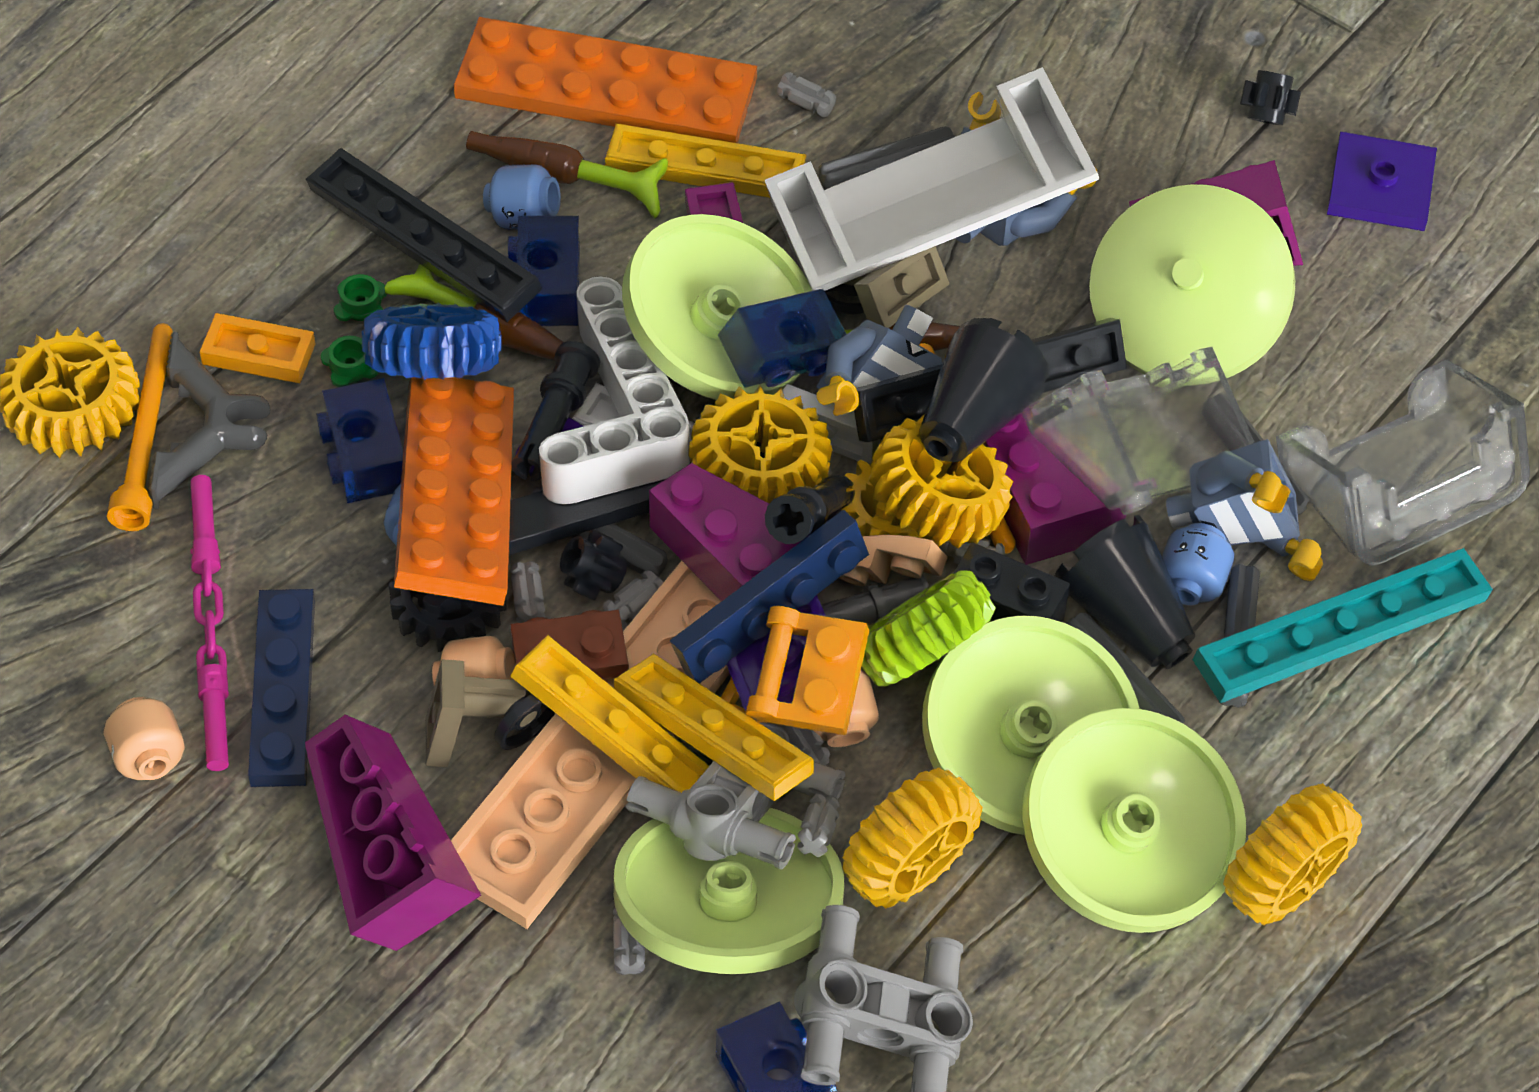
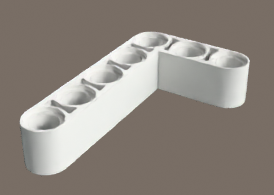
(652, 430)

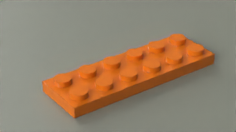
(604, 81)
(456, 489)

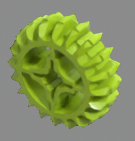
(926, 627)

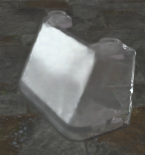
(1142, 431)
(1421, 474)

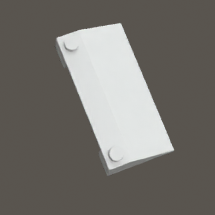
(933, 192)

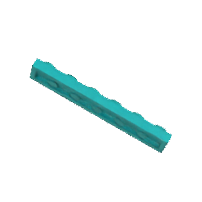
(1341, 625)

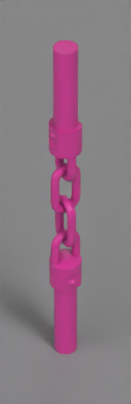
(211, 678)

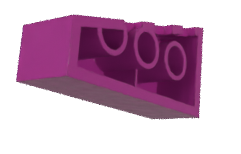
(384, 837)

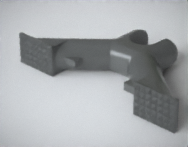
(218, 428)

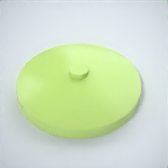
(1194, 275)
(689, 285)
(1007, 699)
(1133, 820)
(727, 911)

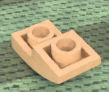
(900, 553)

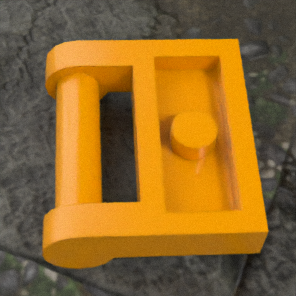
(826, 672)

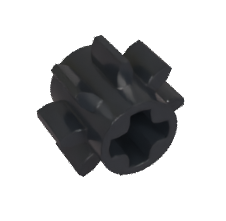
(1270, 97)
(593, 564)

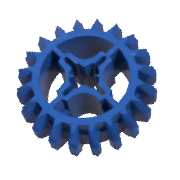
(431, 341)

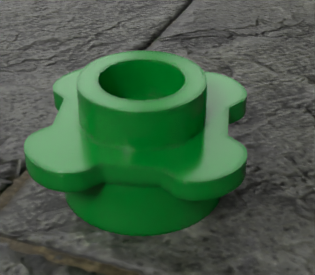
(356, 289)
(343, 351)

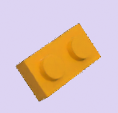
(257, 348)

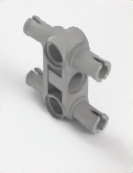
(724, 812)
(881, 1006)

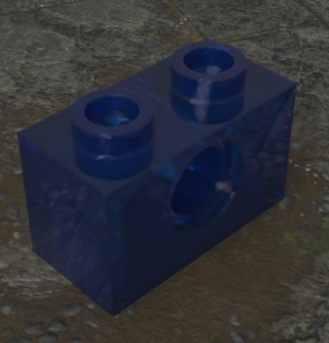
(552, 253)
(781, 338)
(363, 438)
(761, 1044)

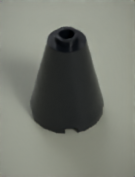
(981, 388)
(1131, 592)

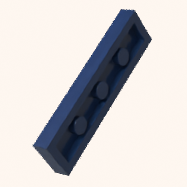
(786, 582)
(282, 688)

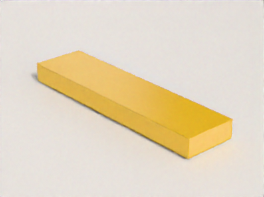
(699, 159)
(606, 717)
(715, 727)

